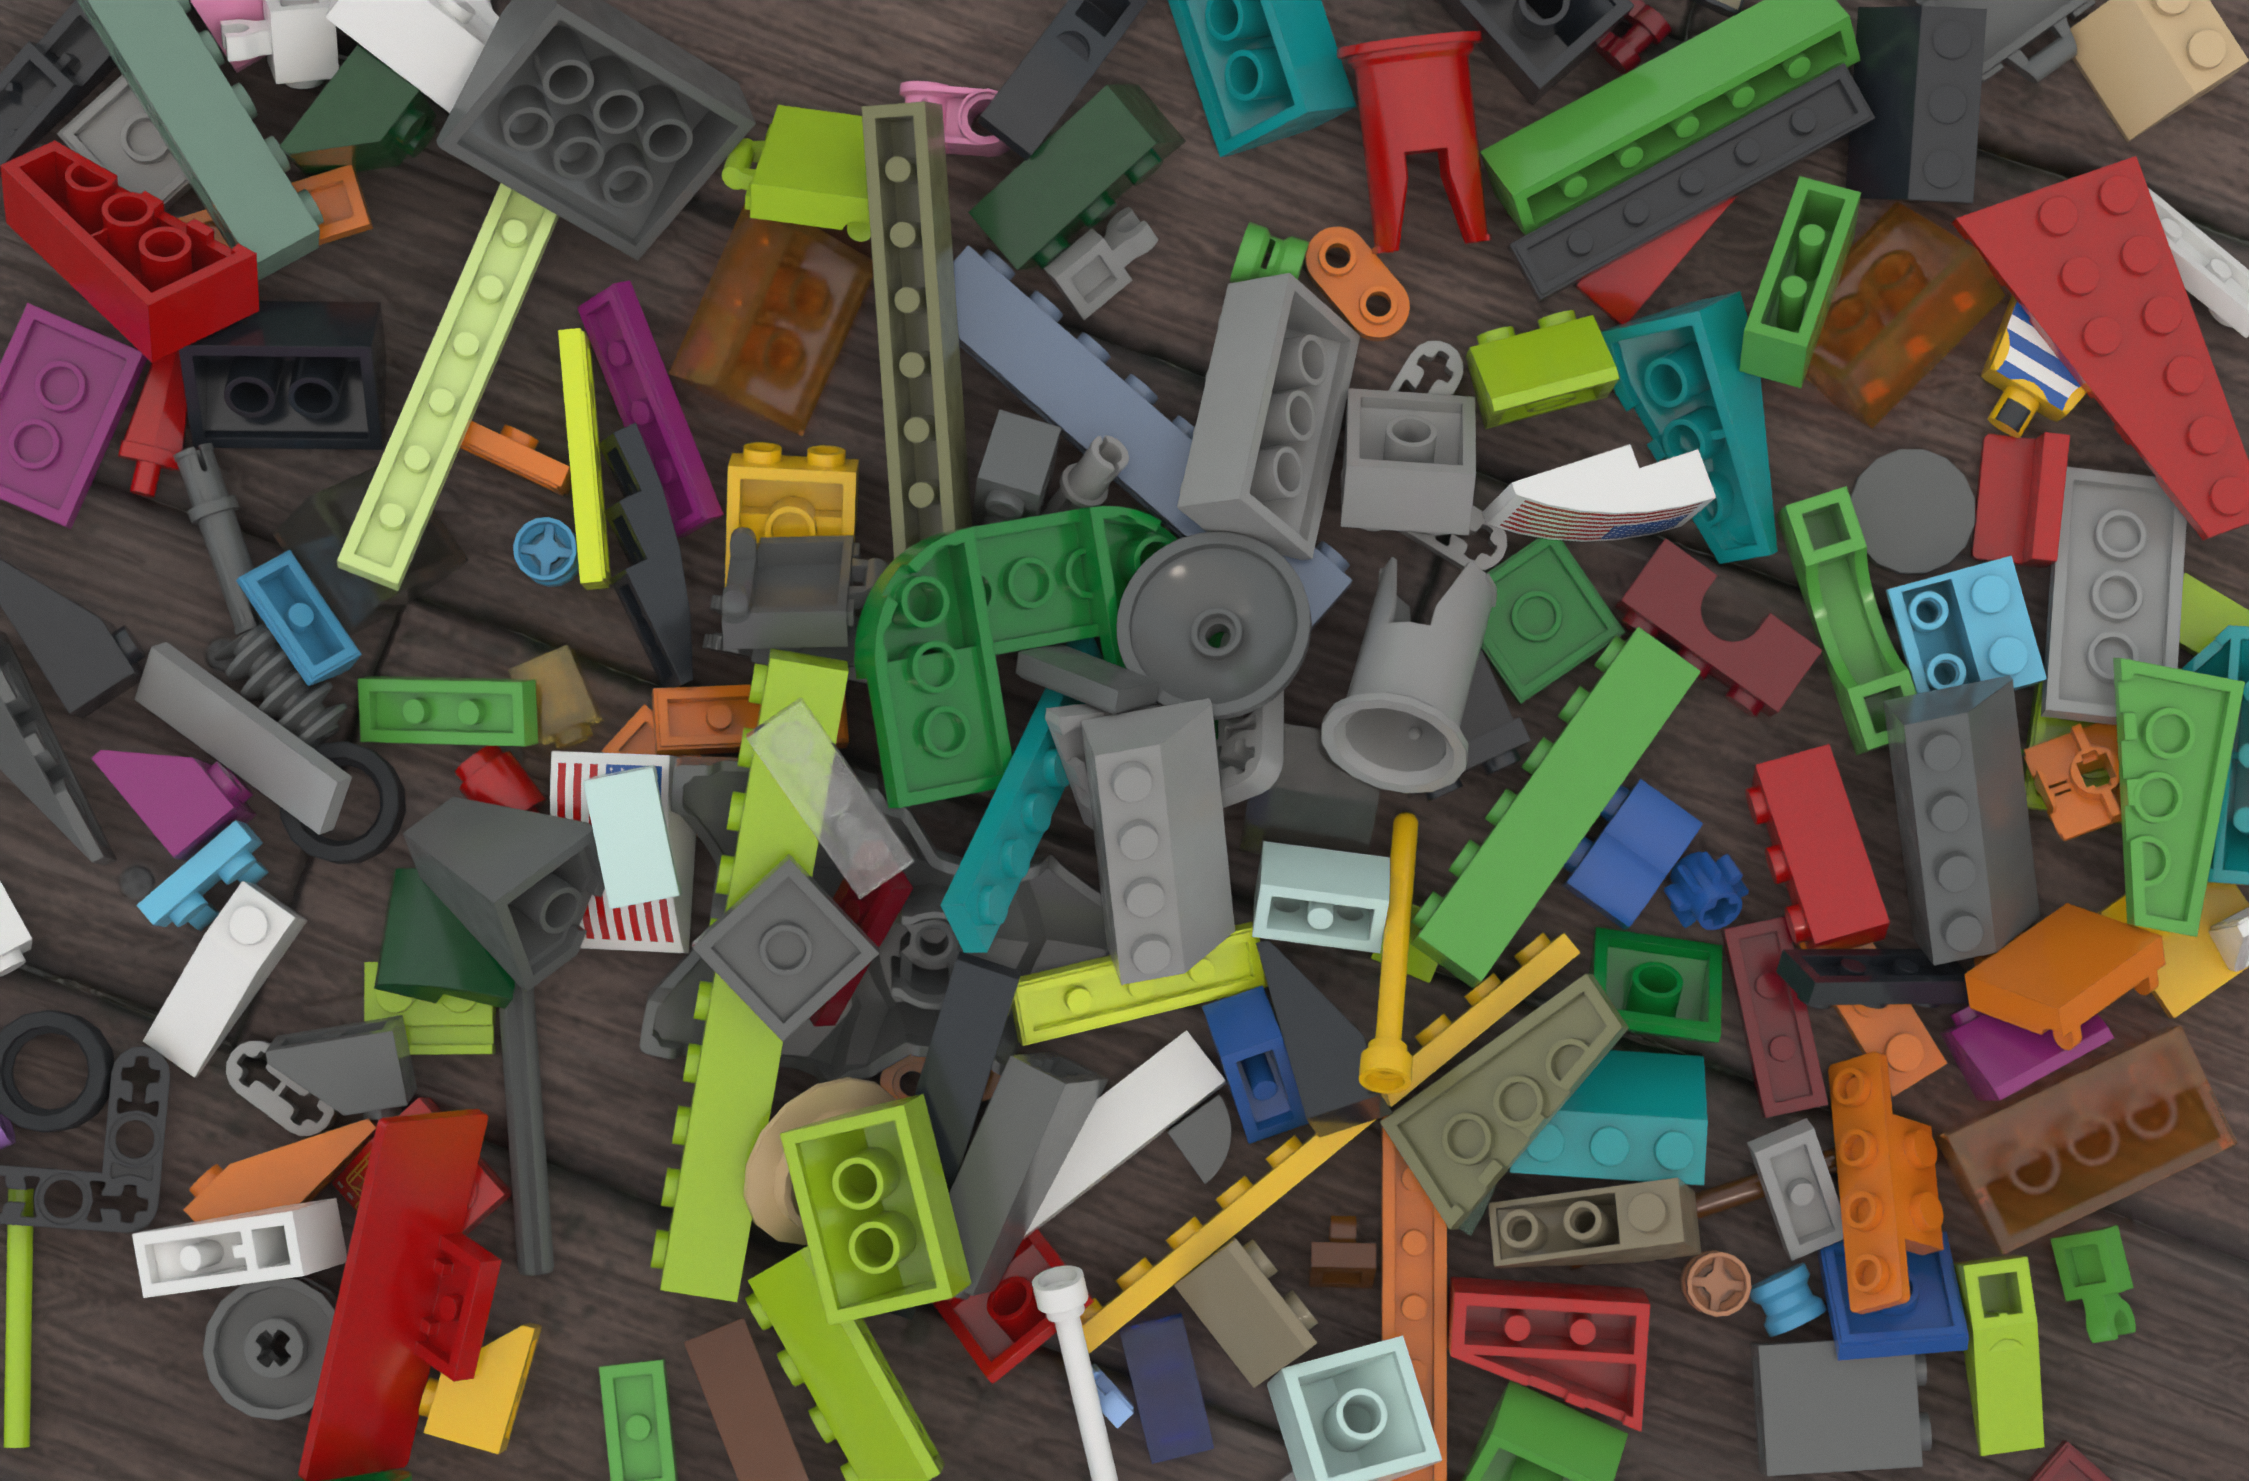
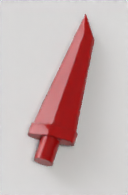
(156, 425)

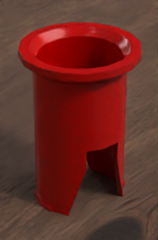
(1413, 102)

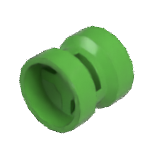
(1286, 255)

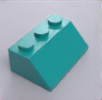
(1262, 68)
(1628, 1121)

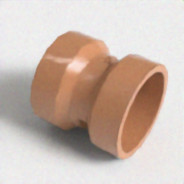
(1726, 1283)

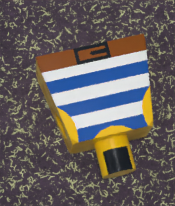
(2027, 374)

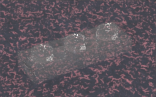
(830, 798)

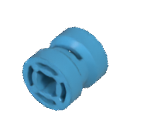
(538, 547)

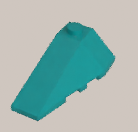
(1690, 396)

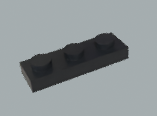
(1871, 978)

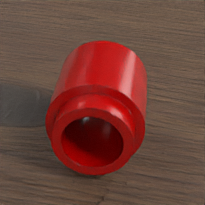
(499, 780)

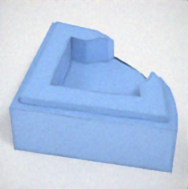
(1112, 1400)

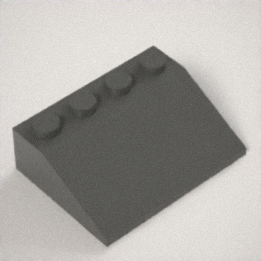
(595, 118)

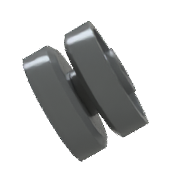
(242, 1345)

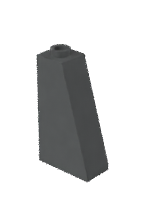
(1017, 1157)

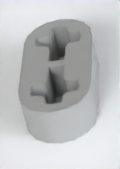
(272, 1100)

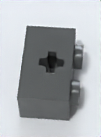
(1015, 469)

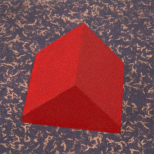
(1005, 1323)

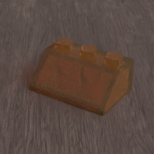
(1898, 312)
(773, 320)

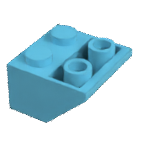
(1967, 628)

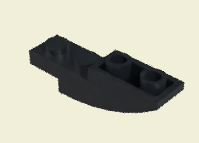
(1056, 71)

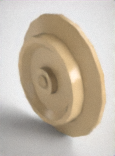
(767, 1175)

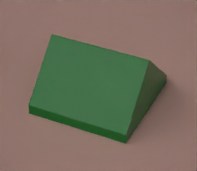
(1661, 983)

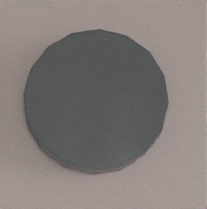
(1913, 511)

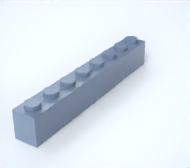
(1076, 391)

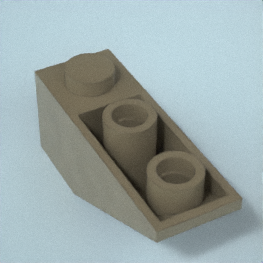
(1597, 1226)

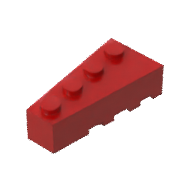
(124, 254)

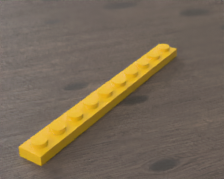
(1296, 1160)

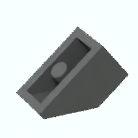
(350, 1065)

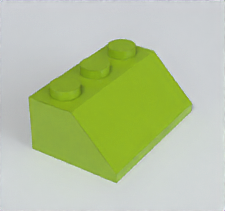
(876, 1210)

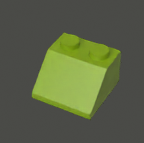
(1540, 369)

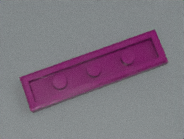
(648, 399)

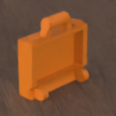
(2065, 972)

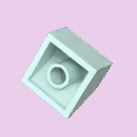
(1354, 1415)

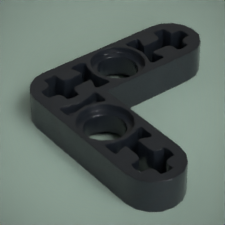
(117, 1168)

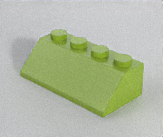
(846, 1376)

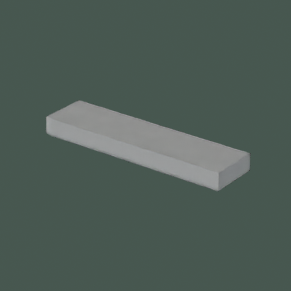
(243, 738)

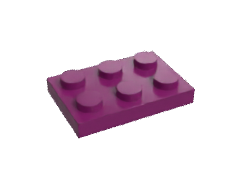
(59, 411)

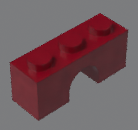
(1756, 670)

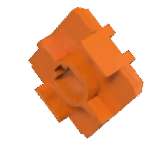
(2058, 778)

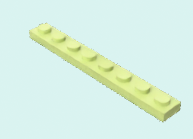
(447, 389)

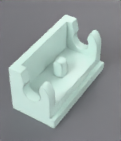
(631, 837)

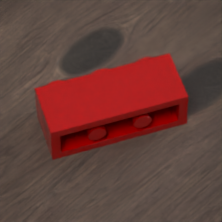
(1817, 851)

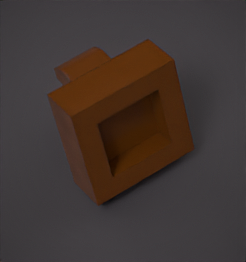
(1341, 1259)

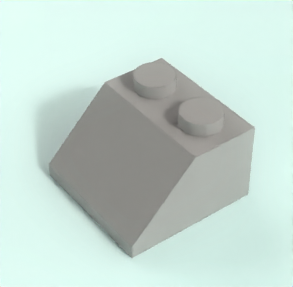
(1408, 462)

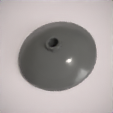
(1208, 588)

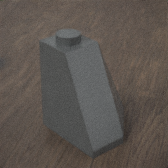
(511, 880)

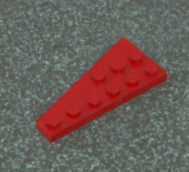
(2115, 312)

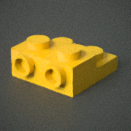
(791, 493)

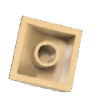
(2153, 58)

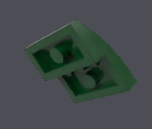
(432, 952)

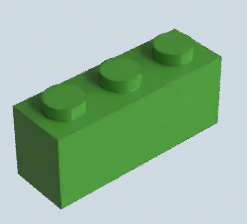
(1799, 282)

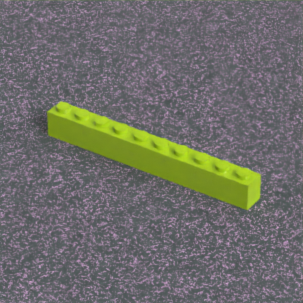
(738, 1053)

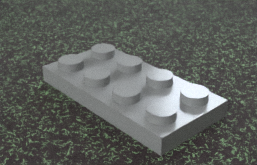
(2111, 590)

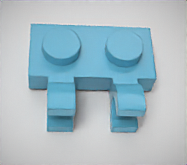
(224, 858)

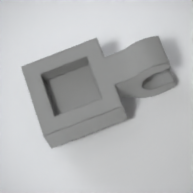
(1094, 265)

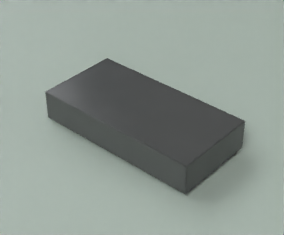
(1087, 678)

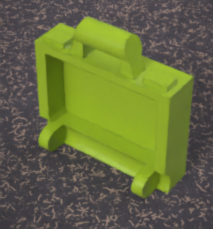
(806, 171)

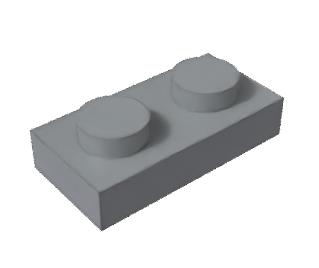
(1798, 1188)

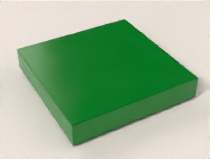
(1544, 618)

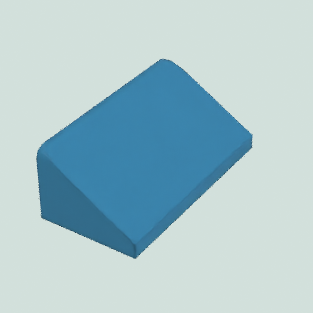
(299, 619)

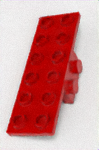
(407, 1295)

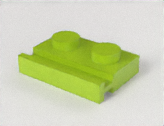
(431, 1028)

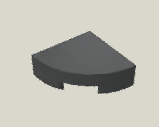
(1205, 1138)

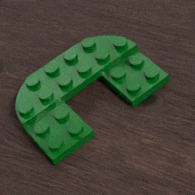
(978, 594)

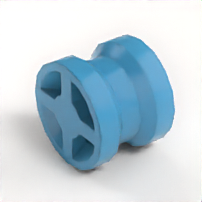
(1787, 1300)

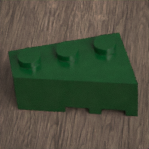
(1077, 175)

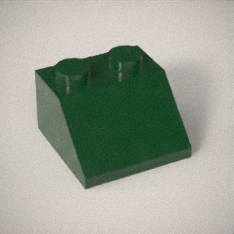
(361, 120)

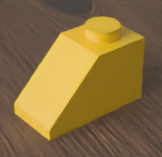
(483, 1408)

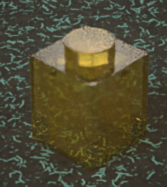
(562, 697)

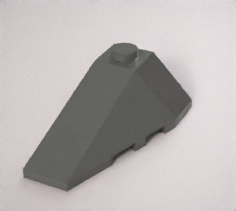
(38, 763)

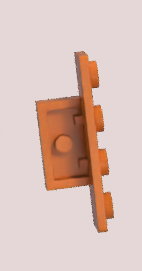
(1883, 1184)

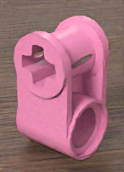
(959, 110)

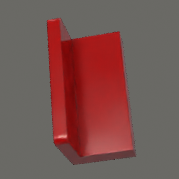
(2020, 499)

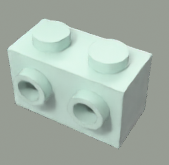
(1321, 897)

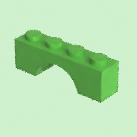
(1840, 600)

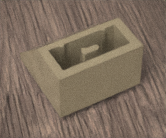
(1246, 1311)

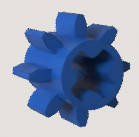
(1706, 890)

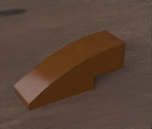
(744, 1405)

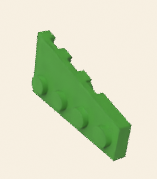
(2173, 775)

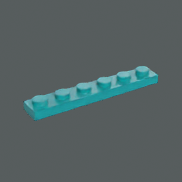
(1010, 828)

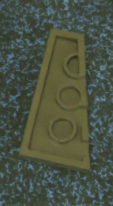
(1493, 1105)

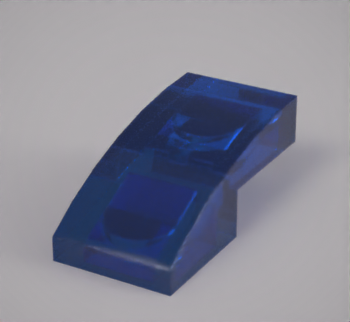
(1166, 1388)

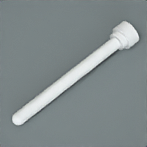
(1062, 1296)

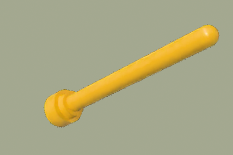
(1386, 1062)

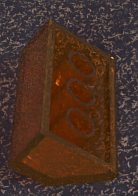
(2087, 1139)

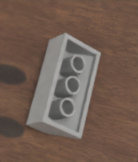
(1270, 415)
(1159, 837)

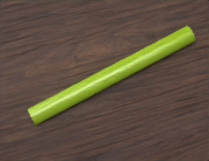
(18, 1326)

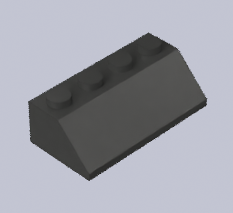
(1963, 818)

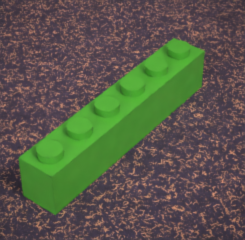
(1666, 106)
(1554, 807)

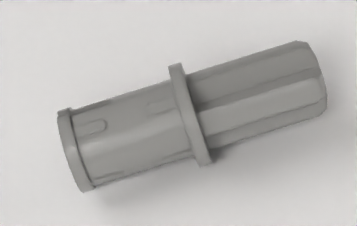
(1088, 481)

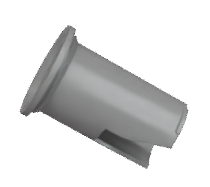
(1412, 688)

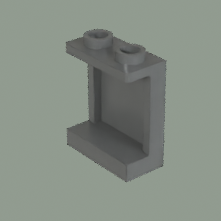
(1836, 1413)

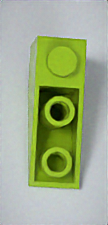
(2002, 1353)

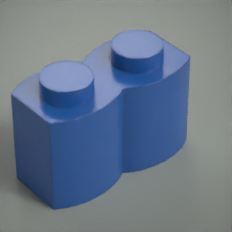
(1630, 853)

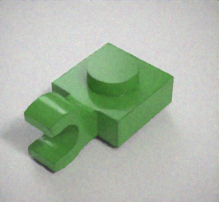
(2096, 1270)

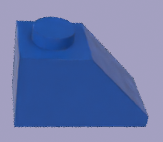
(1255, 1064)

